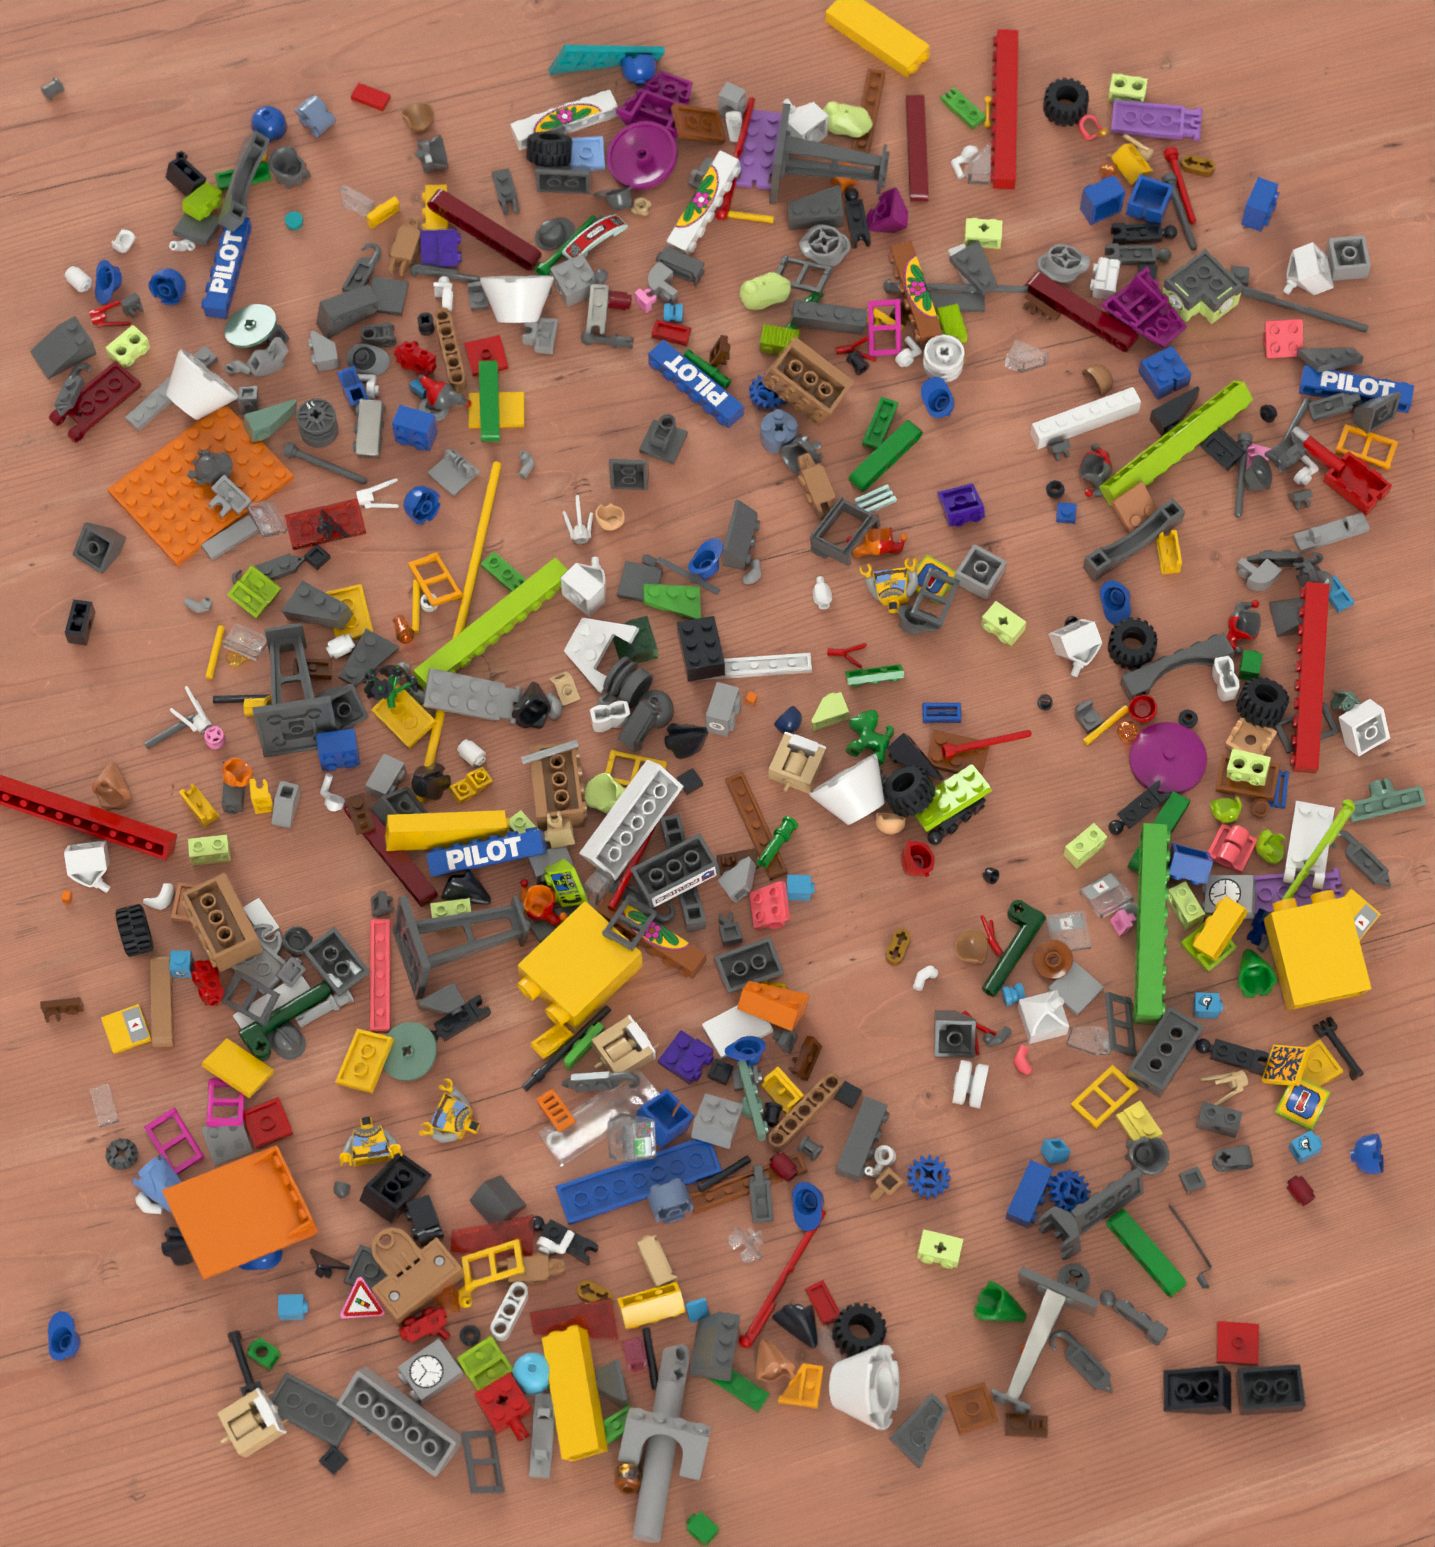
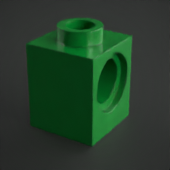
(1250, 665)
(265, 1362)
(701, 1528)

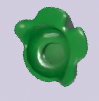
(1255, 975)
(998, 1305)

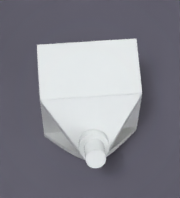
(807, 122)
(1309, 270)
(585, 586)
(1077, 643)
(1364, 727)
(88, 863)
(1043, 1016)

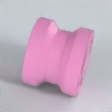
(212, 733)

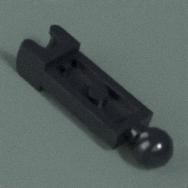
(856, 218)
(1141, 233)
(1138, 809)
(951, 824)
(454, 1024)
(1234, 1055)
(556, 1233)

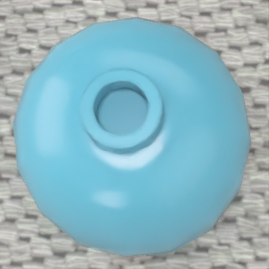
(531, 1373)

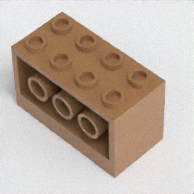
(806, 381)
(558, 786)
(221, 923)

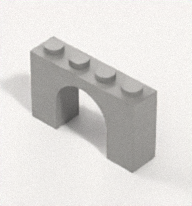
(690, 1435)

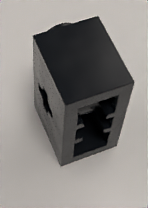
(80, 622)

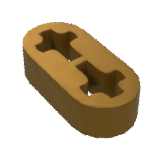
(1198, 165)
(901, 948)
(594, 1288)

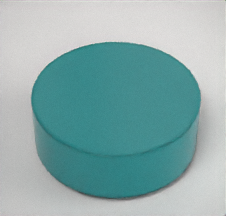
(294, 220)

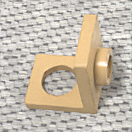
(565, 688)

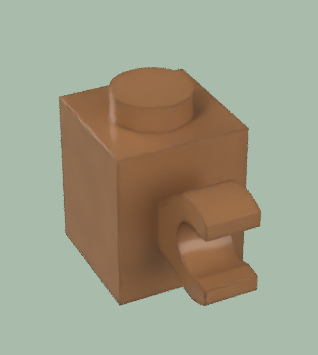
(887, 1182)

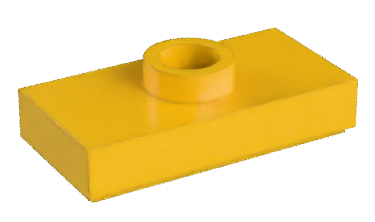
(382, 212)
(551, 1040)

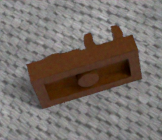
(1035, 302)
(720, 352)
(317, 668)
(360, 814)
(730, 860)
(69, 1006)
(808, 1055)
(1026, 1425)

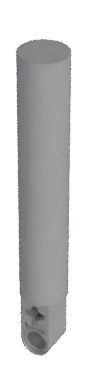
(661, 1447)

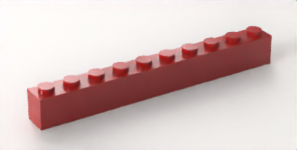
(1005, 110)
(1310, 677)
(86, 818)

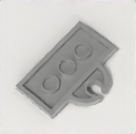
(266, 964)

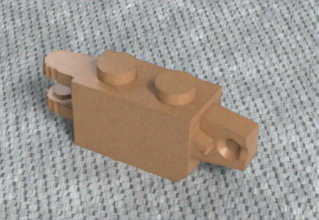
(406, 246)
(816, 484)
(537, 1269)

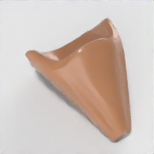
(111, 788)
(772, 1363)

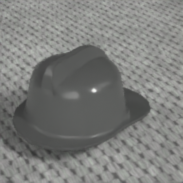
(617, 198)
(554, 233)
(368, 359)
(1258, 475)
(912, 625)
(287, 1041)

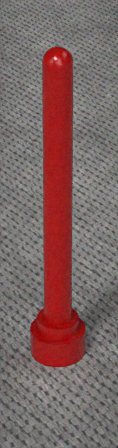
(1171, 155)
(950, 750)

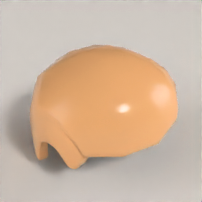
(610, 517)
(890, 823)

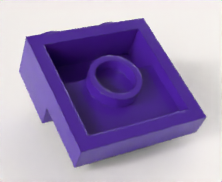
(440, 247)
(961, 505)
(686, 1057)

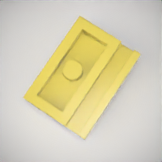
(1138, 1122)

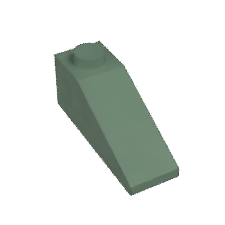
(266, 421)

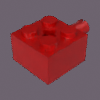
(506, 1416)

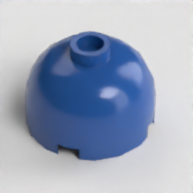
(638, 69)
(269, 122)
(168, 286)
(421, 504)
(1368, 1154)

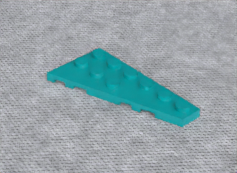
(588, 57)

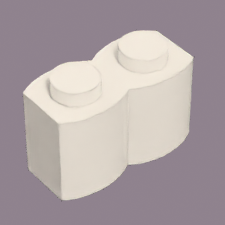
(1225, 678)
(605, 717)

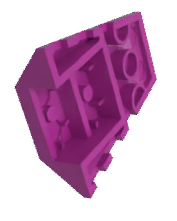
(655, 101)
(1146, 310)

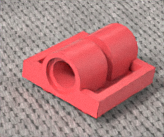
(1283, 338)
(1232, 847)
(770, 906)

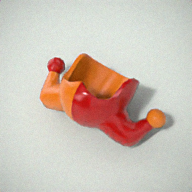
(879, 543)
(540, 903)

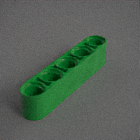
(489, 401)
(885, 455)
(1170, 815)
(1146, 1252)

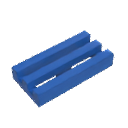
(941, 716)
(1284, 792)

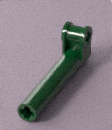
(1030, 922)
(254, 1033)

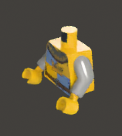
(892, 585)
(451, 1117)
(369, 1145)

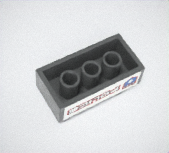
(675, 871)

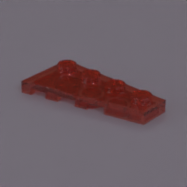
(485, 1236)
(593, 1316)

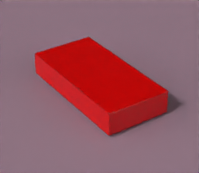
(370, 96)
(671, 332)
(822, 1302)

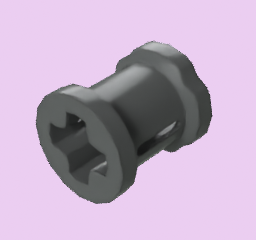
(52, 88)
(810, 1148)

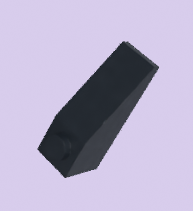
(1173, 412)
(908, 753)

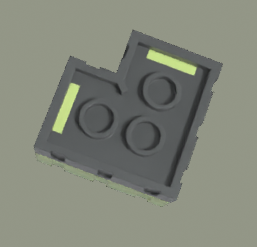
(1202, 288)

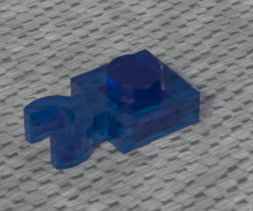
(1259, 928)

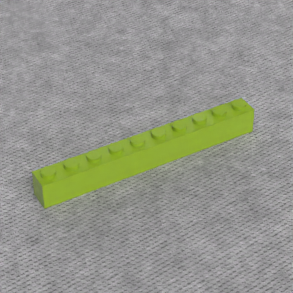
(1179, 440)
(495, 622)

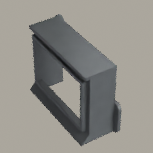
(826, 549)

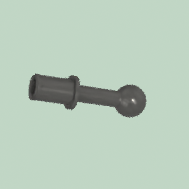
(616, 341)

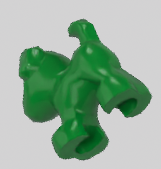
(865, 726)

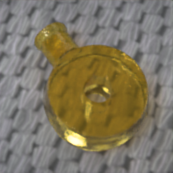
(235, 661)

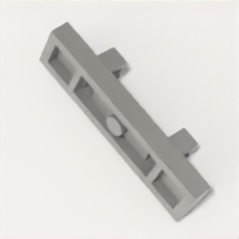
(1331, 532)
(542, 1437)

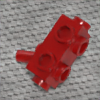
(415, 358)
(208, 982)
(428, 1323)

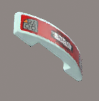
(594, 235)

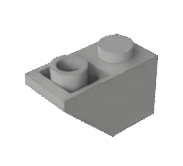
(324, 352)
(285, 804)
(739, 879)

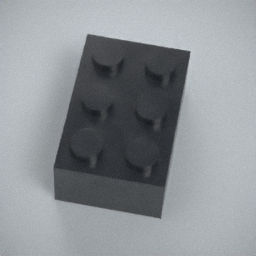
(701, 648)
(1270, 1389)

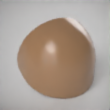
(418, 116)
(1102, 377)
(972, 946)

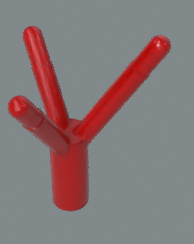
(850, 348)
(843, 652)
(990, 932)
(984, 1029)

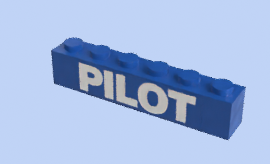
(226, 270)
(1334, 382)
(695, 384)
(486, 853)

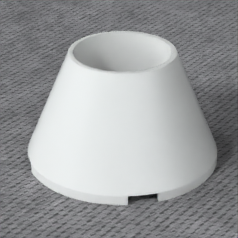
(517, 297)
(197, 388)
(853, 791)
(867, 1386)

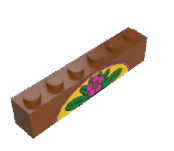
(915, 291)
(657, 940)

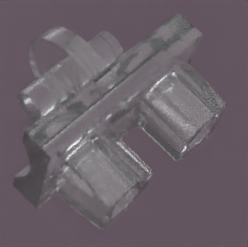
(740, 1237)

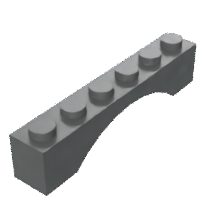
(235, 203)
(1112, 555)
(1201, 653)
(690, 900)

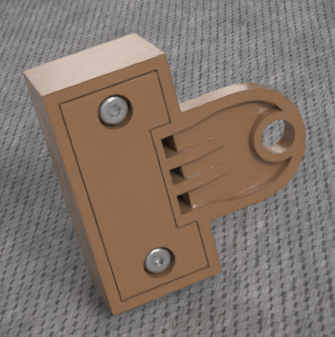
(412, 1274)

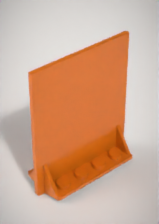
(240, 1212)

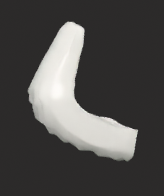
(734, 123)
(123, 241)
(164, 898)

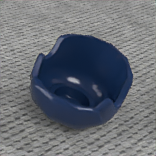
(789, 720)

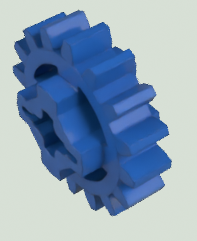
(764, 396)
(934, 1171)
(1068, 1190)

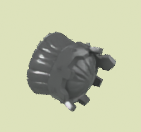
(432, 154)
(288, 167)
(799, 447)
(1286, 452)
(210, 467)
(1312, 574)
(1148, 1155)

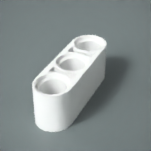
(509, 1321)

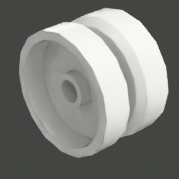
(943, 357)
(971, 1084)

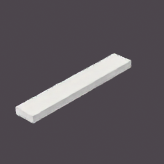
(766, 665)

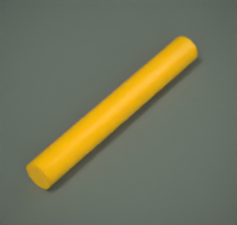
(750, 216)
(416, 607)
(215, 652)
(1105, 725)

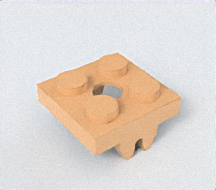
(1263, 737)

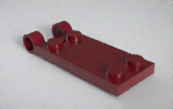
(98, 399)

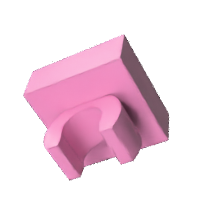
(643, 300)
(1122, 922)

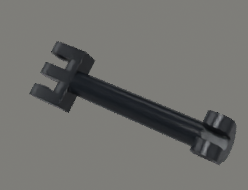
(1329, 1031)
(234, 1338)

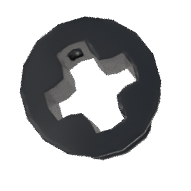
(425, 323)
(857, 362)
(772, 1113)

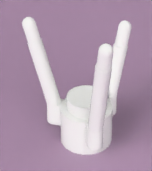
(366, 496)
(580, 533)
(201, 721)

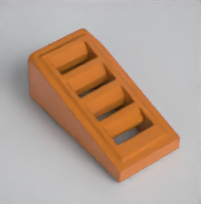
(549, 1100)

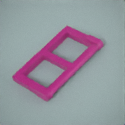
(892, 302)
(216, 1122)
(186, 1134)

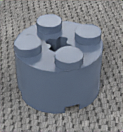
(315, 115)
(778, 430)
(670, 1201)

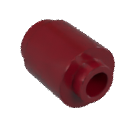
(619, 300)
(783, 1166)
(1300, 1190)

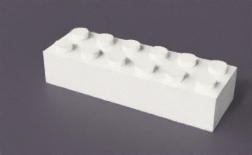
(631, 819)

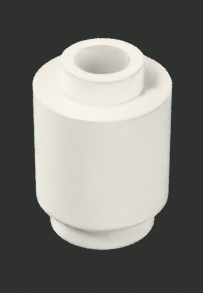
(78, 279)
(340, 645)
(471, 753)

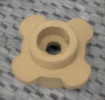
(641, 202)

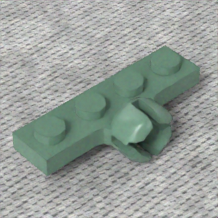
(1386, 800)
(752, 1103)

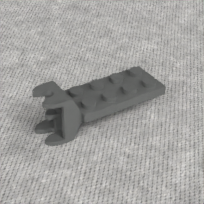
(1086, 1215)

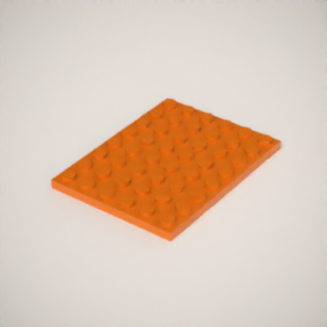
(176, 508)

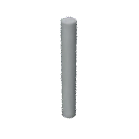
(549, 752)

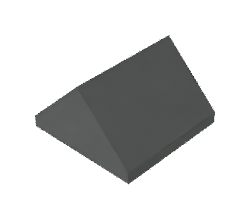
(497, 1200)

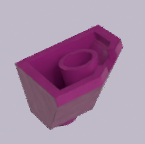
(889, 214)

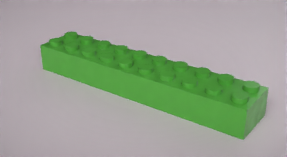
(1150, 924)

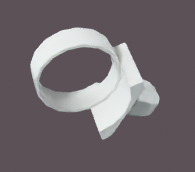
(443, 290)

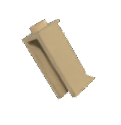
(655, 1261)

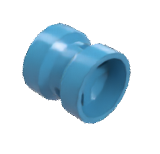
(669, 312)
(1011, 995)

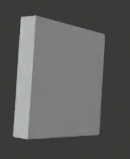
(1077, 988)

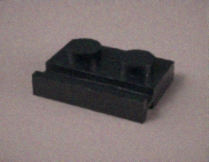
(1223, 449)

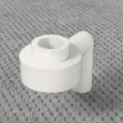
(967, 153)
(906, 356)
(372, 389)
(1304, 475)
(332, 801)
(881, 1162)
(549, 1247)

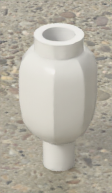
(822, 593)

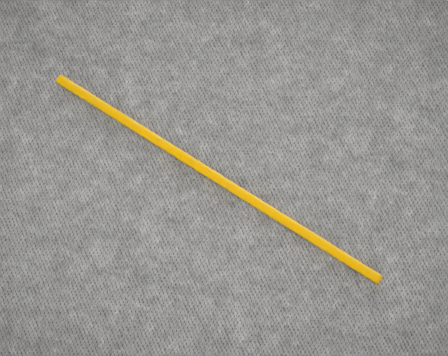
(466, 599)

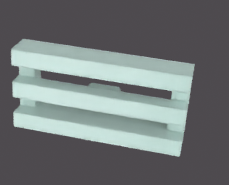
(860, 501)

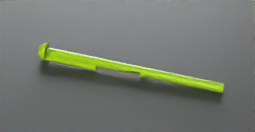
(1328, 838)

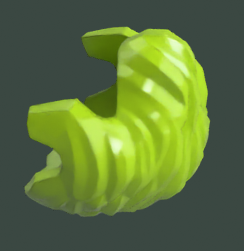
(1226, 809)
(1270, 846)

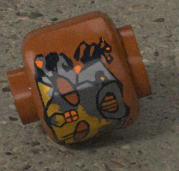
(628, 1477)

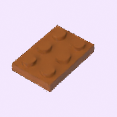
(698, 123)
(961, 760)
(1244, 788)

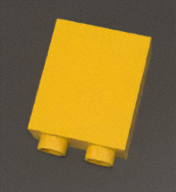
(1316, 950)
(577, 968)

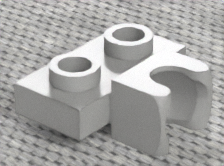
(541, 335)
(228, 497)

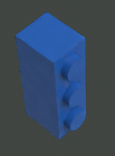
(1029, 1194)

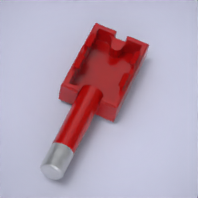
(1348, 475)

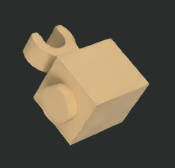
(559, 831)

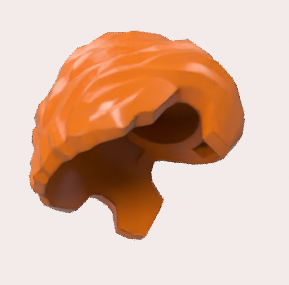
(236, 772)

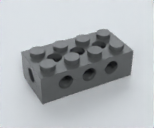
(1168, 1064)

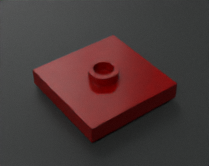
(485, 350)
(267, 1123)
(1237, 1343)

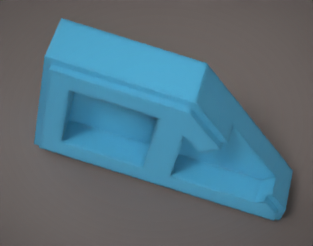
(1339, 596)

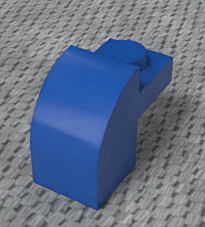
(351, 386)

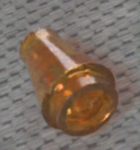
(403, 630)

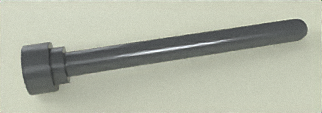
(1170, 178)
(1245, 441)
(292, 451)

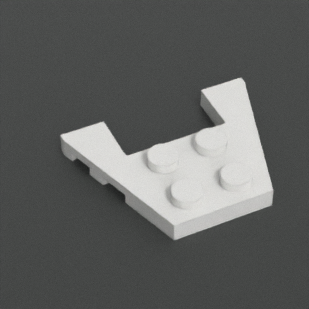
(590, 644)

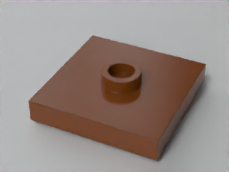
(972, 1408)

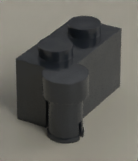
(184, 175)
(424, 1219)

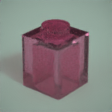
(634, 1354)

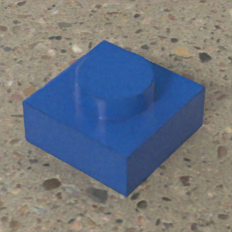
(1066, 513)

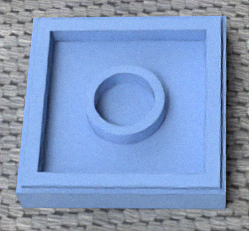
(588, 152)

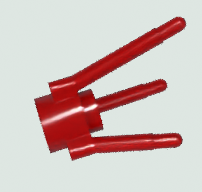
(98, 315)

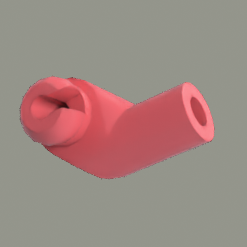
(1021, 1062)

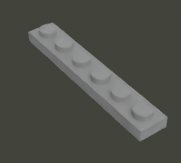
(157, 400)

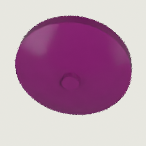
(642, 155)
(1169, 755)

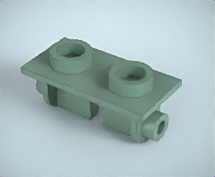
(1343, 700)

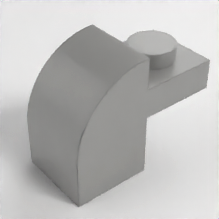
(659, 283)
(270, 360)
(1258, 578)

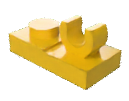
(885, 318)

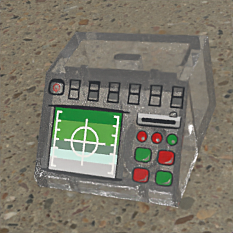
(631, 1138)

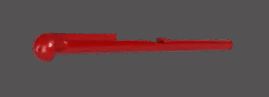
(722, 213)
(627, 875)
(769, 1305)

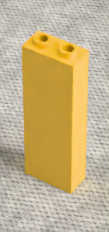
(878, 35)
(442, 829)
(574, 1394)

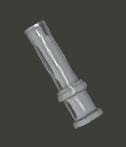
(333, 1003)

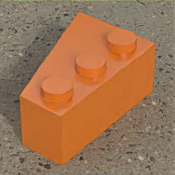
(773, 1004)

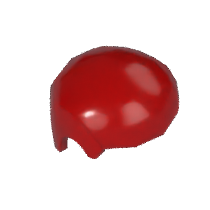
(1142, 708)

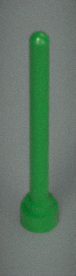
(543, 269)

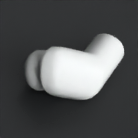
(182, 245)
(924, 974)
(146, 1206)

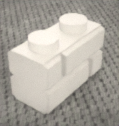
(1106, 278)

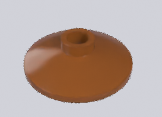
(1049, 950)

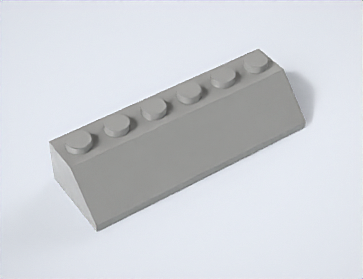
(400, 1421)

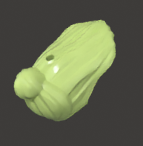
(847, 119)
(764, 291)
(603, 792)

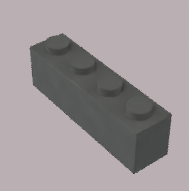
(828, 317)
(861, 1139)

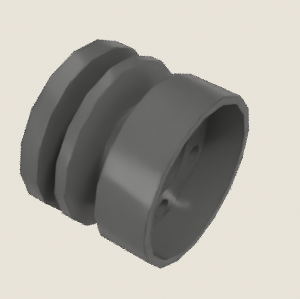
(318, 431)
(627, 681)

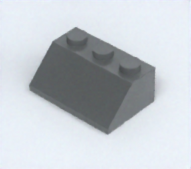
(564, 179)
(740, 536)
(748, 963)
(715, 1346)

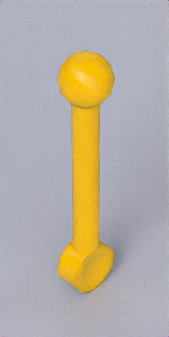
(987, 100)

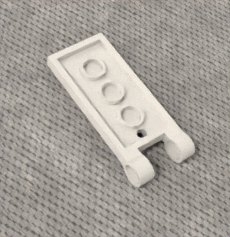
(1307, 830)

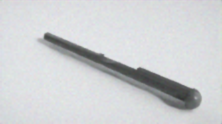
(441, 271)
(893, 287)
(1270, 298)

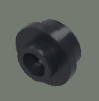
(1268, 413)
(1055, 484)
(1188, 723)
(470, 1329)

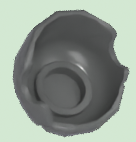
(296, 940)

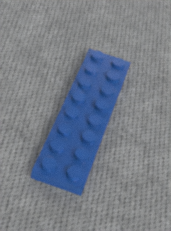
(632, 1180)

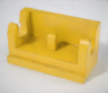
(1131, 163)
(1169, 553)
(261, 797)
(199, 806)
(782, 1090)

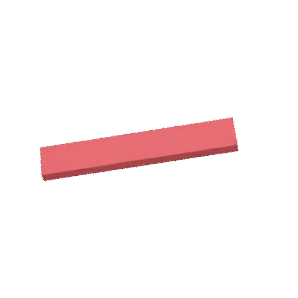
(380, 975)

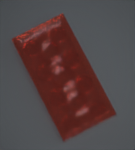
(303, 524)

